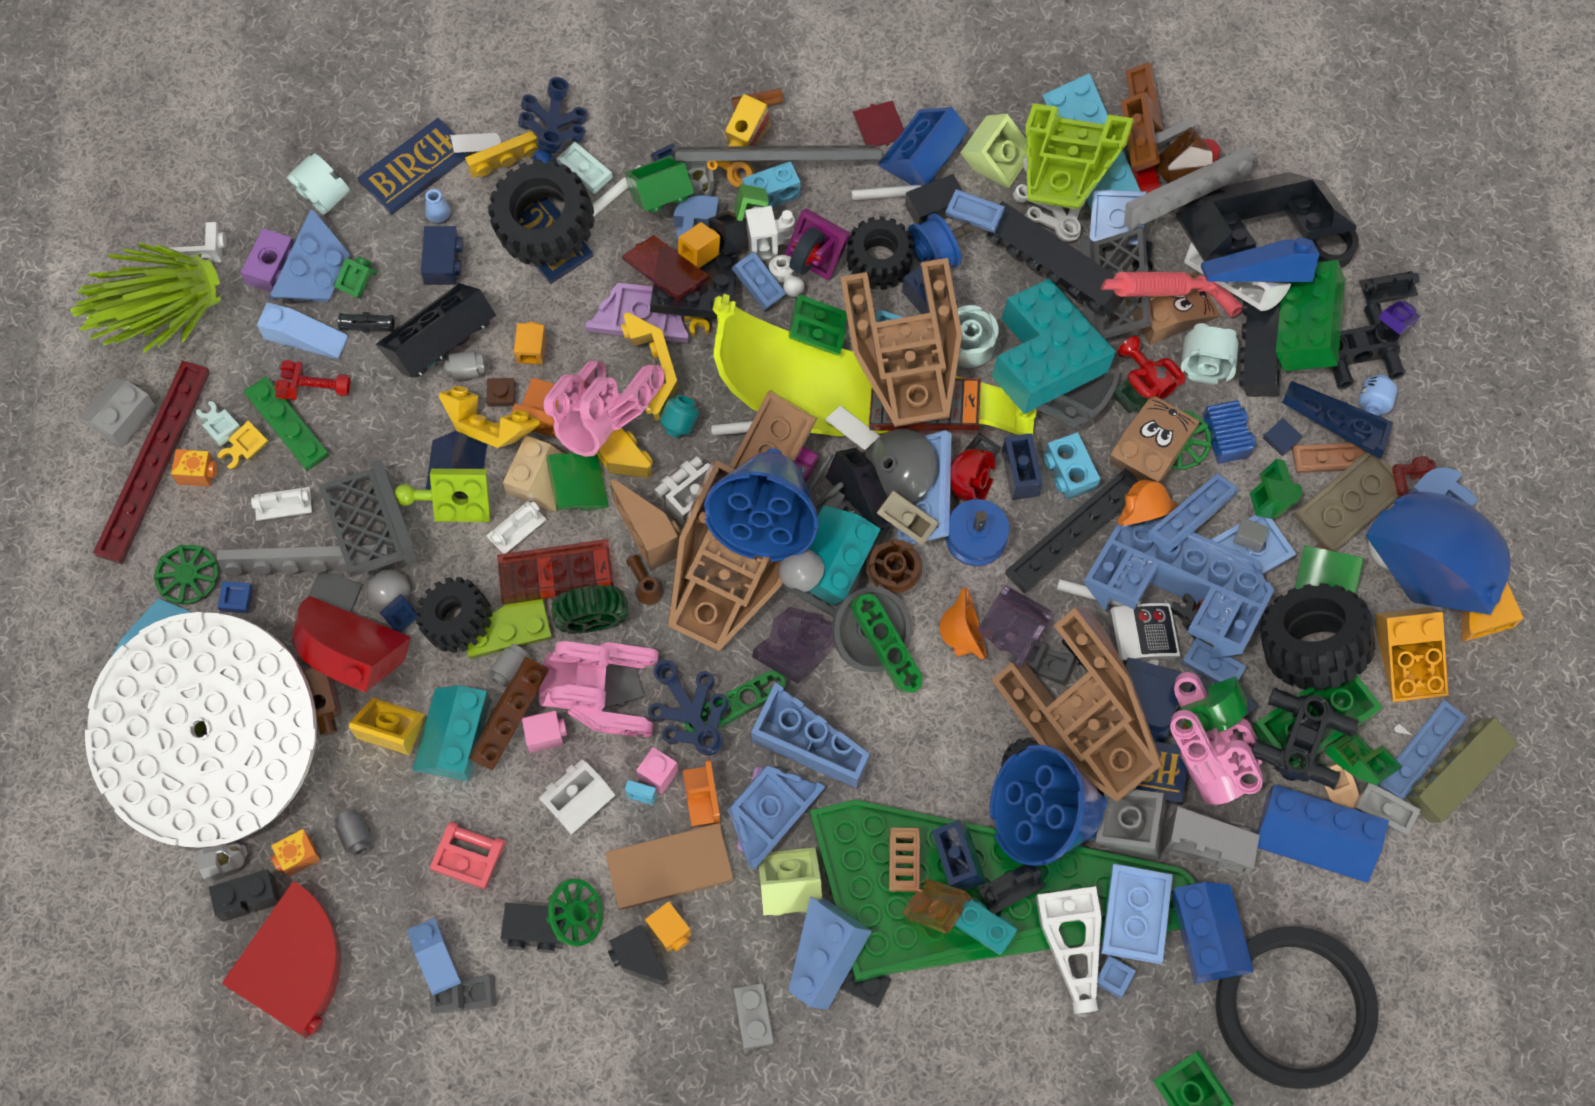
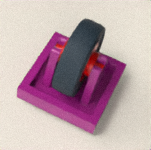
(816, 245)

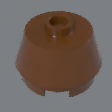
(894, 566)

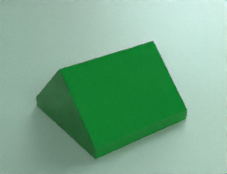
(1192, 1084)

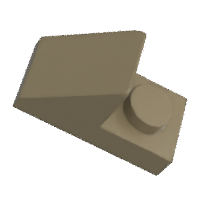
(907, 517)

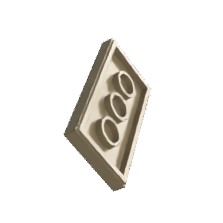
(1349, 501)

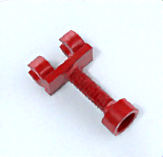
(294, 372)

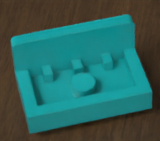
(985, 926)

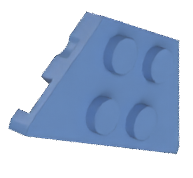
(311, 264)
(769, 810)

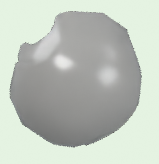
(801, 570)
(386, 587)

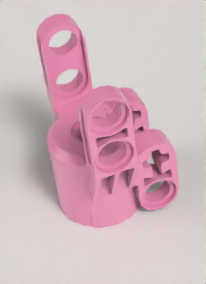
(593, 408)
(578, 684)
(1212, 756)

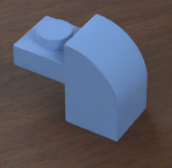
(693, 211)
(1445, 482)

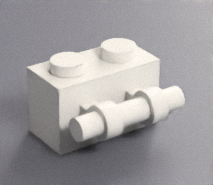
(766, 233)
(681, 497)
(576, 796)

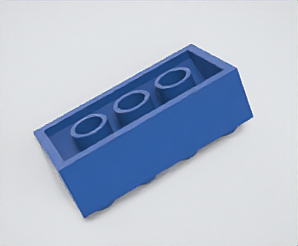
(1321, 833)

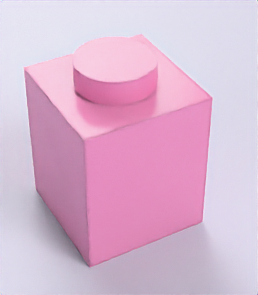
(544, 731)
(657, 770)

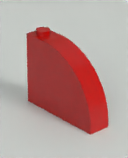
(346, 644)
(291, 963)

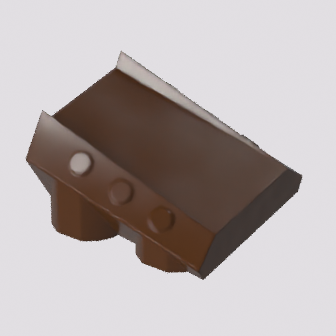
(1184, 156)

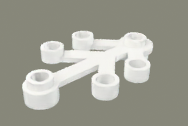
(1060, 221)

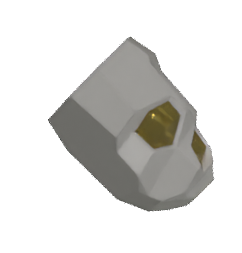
(700, 177)
(221, 860)

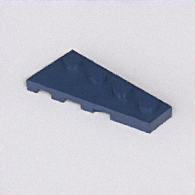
(1349, 422)

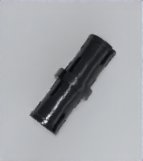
(348, 322)

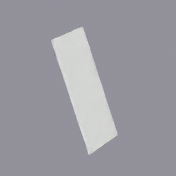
(474, 142)
(852, 427)

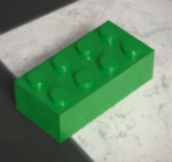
(1312, 320)
(1349, 699)

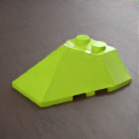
(1069, 155)

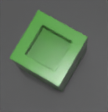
(748, 198)

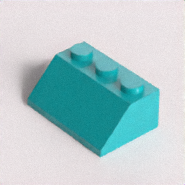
(843, 545)
(452, 732)

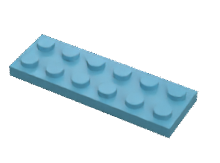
(1082, 102)

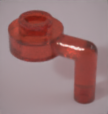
(1415, 470)

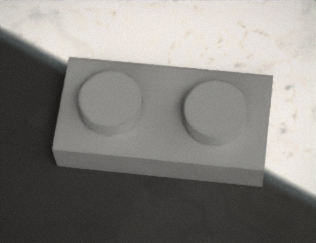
(1385, 805)
(753, 1016)

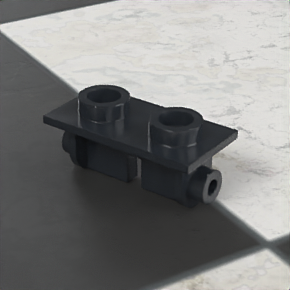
(1390, 287)
(1011, 888)

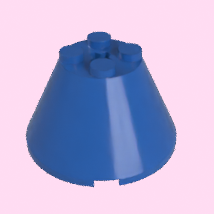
(763, 508)
(1043, 806)

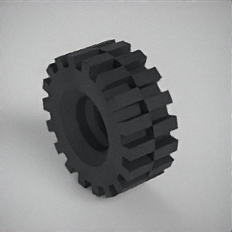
(465, 626)

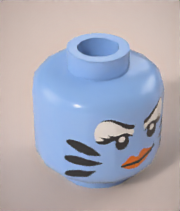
(1378, 395)

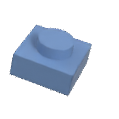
(1115, 977)

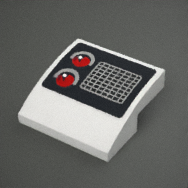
(1145, 632)

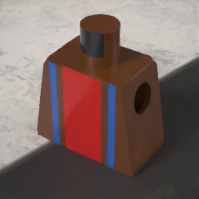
(324, 689)

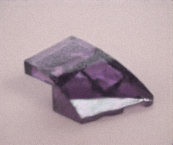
(1015, 623)
(791, 647)

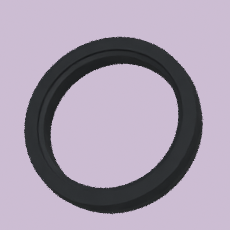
(1358, 981)

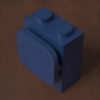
(1156, 695)

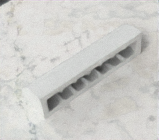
(1259, 294)

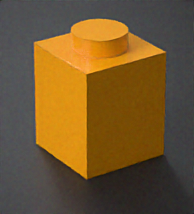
(699, 244)
(530, 343)
(669, 928)

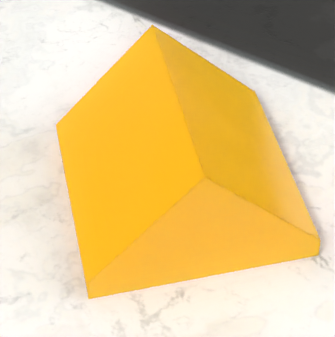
(387, 725)

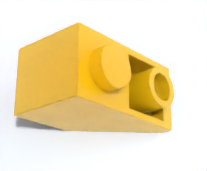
(623, 457)

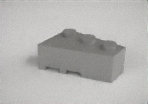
(1210, 841)

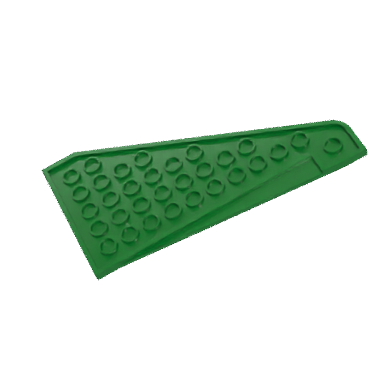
(856, 864)

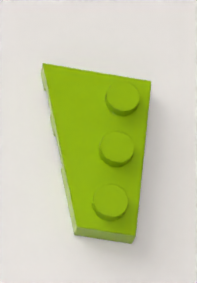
(513, 624)

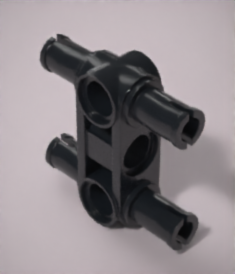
(1366, 345)
(1304, 738)

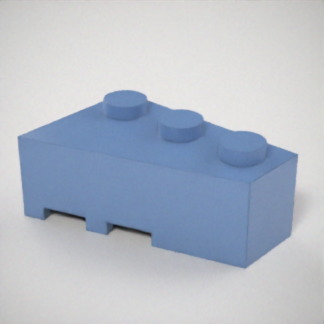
(825, 953)

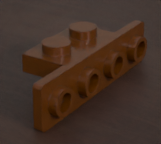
(508, 713)

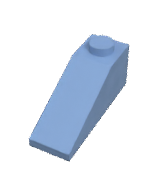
(300, 331)

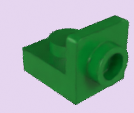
(354, 276)

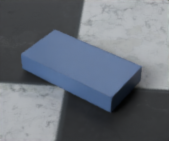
(975, 211)

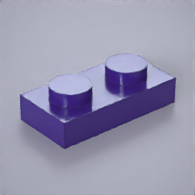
(1400, 316)

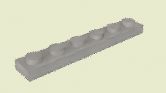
(1188, 188)
(290, 559)

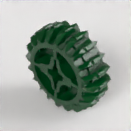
(589, 609)

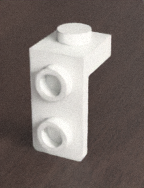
(214, 242)

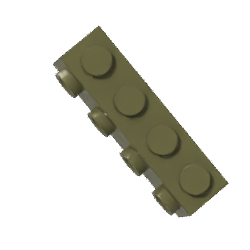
(1461, 769)

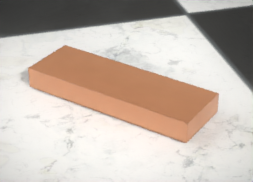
(1325, 457)

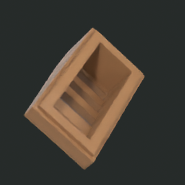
(904, 834)

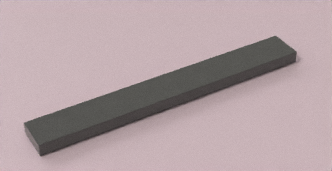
(801, 152)

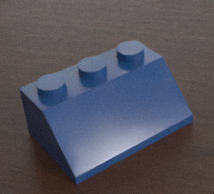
(924, 145)
(1211, 931)

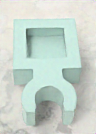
(218, 424)

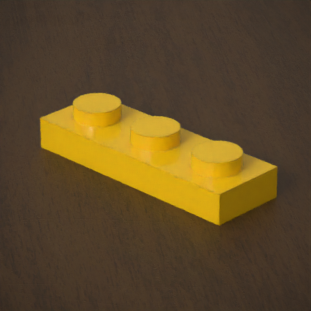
(502, 154)

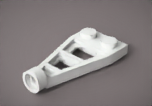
(1067, 907)

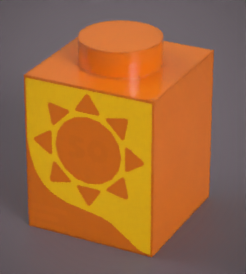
(193, 467)
(294, 853)

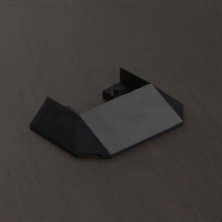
(1216, 223)

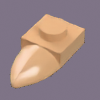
(1346, 789)

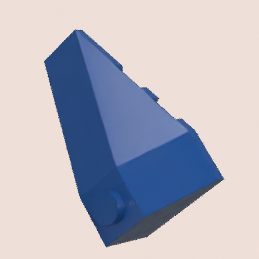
(1276, 262)

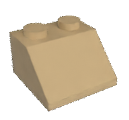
(529, 474)

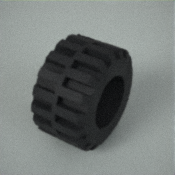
(884, 234)

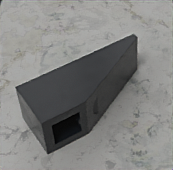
(860, 484)

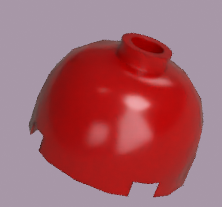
(971, 474)

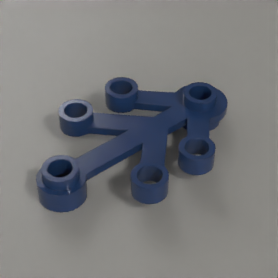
(550, 140)
(691, 711)

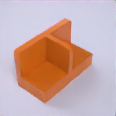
(701, 796)

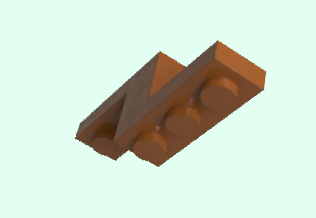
(1145, 110)

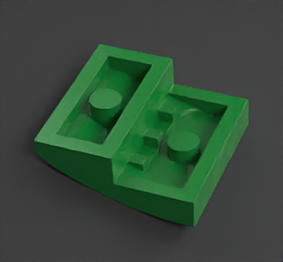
(818, 325)
(576, 482)
(1329, 567)
(1361, 761)

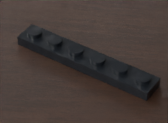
(1071, 532)

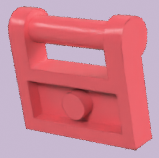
(464, 864)

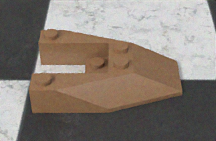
(910, 357)
(711, 584)
(1095, 719)

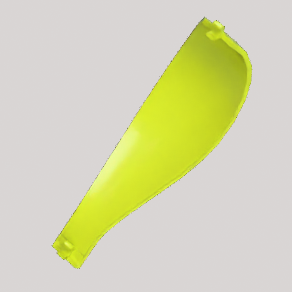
(762, 358)

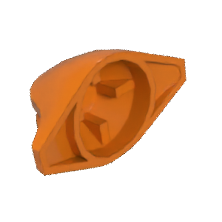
(1146, 502)
(960, 626)

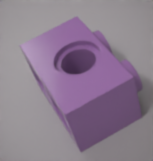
(268, 247)

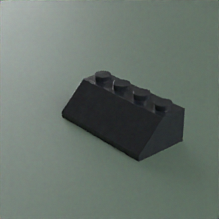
(437, 330)

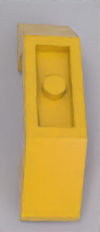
(643, 332)
(462, 410)

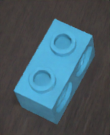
(779, 181)
(1077, 465)

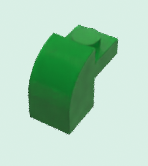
(1275, 492)
(1222, 707)

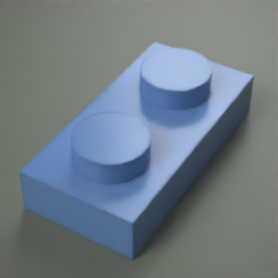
(758, 281)
(1213, 669)

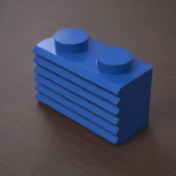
(1229, 431)

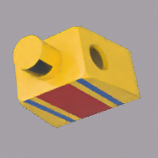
(748, 123)

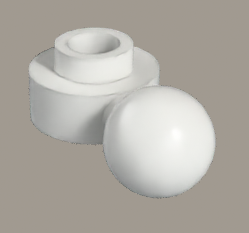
(792, 284)

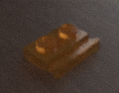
(936, 906)

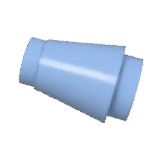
(436, 207)

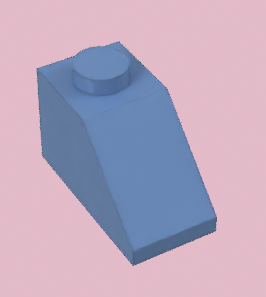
(433, 956)

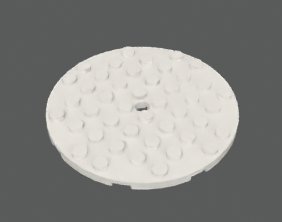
(255, 718)

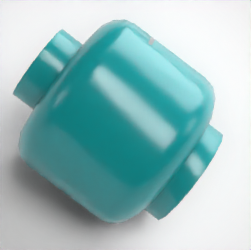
(679, 416)

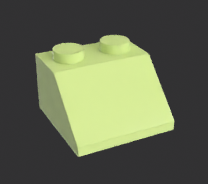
(996, 149)
(789, 881)

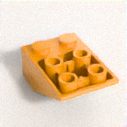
(1413, 653)

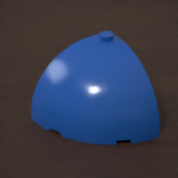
(1442, 552)

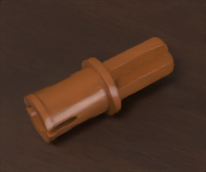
(768, 97)

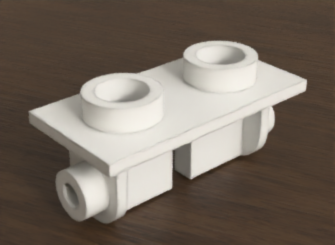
(282, 503)
(516, 527)

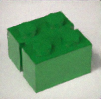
(659, 184)

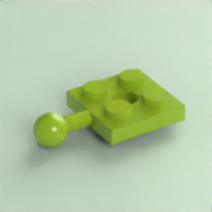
(445, 505)

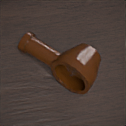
(646, 597)

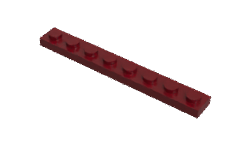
(151, 462)

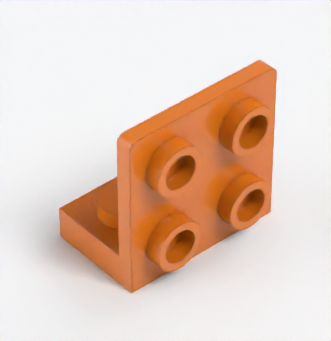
(534, 405)

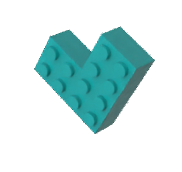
(1056, 351)

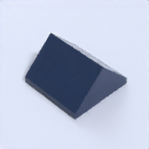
(456, 452)

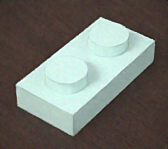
(590, 170)

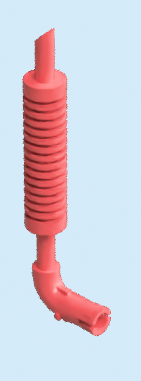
(1170, 284)

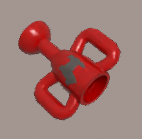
(1159, 377)

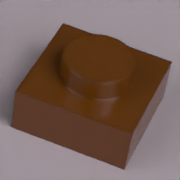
(500, 392)

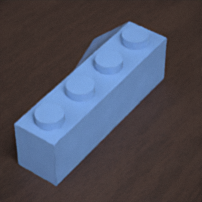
(808, 739)

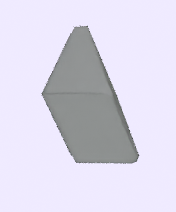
(1251, 534)

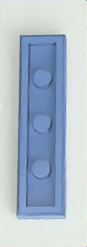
(1192, 512)
(1424, 748)

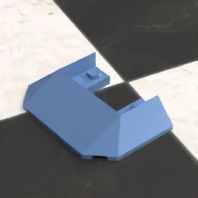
(1226, 580)

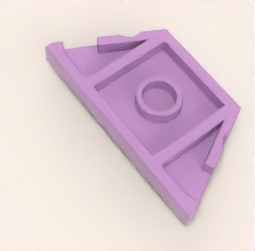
(636, 301)

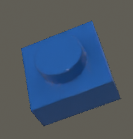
(235, 597)

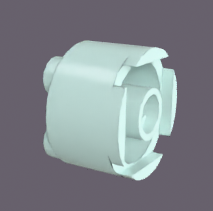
(318, 183)
(978, 336)
(1209, 354)

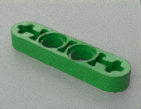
(890, 640)
(738, 708)

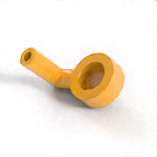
(732, 170)

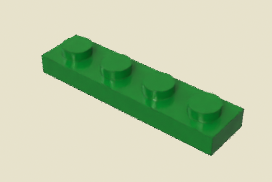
(286, 424)

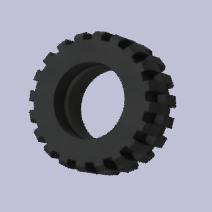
(528, 185)
(1323, 661)

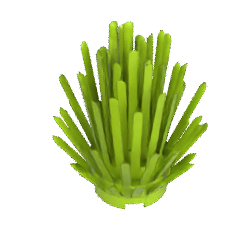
(149, 300)

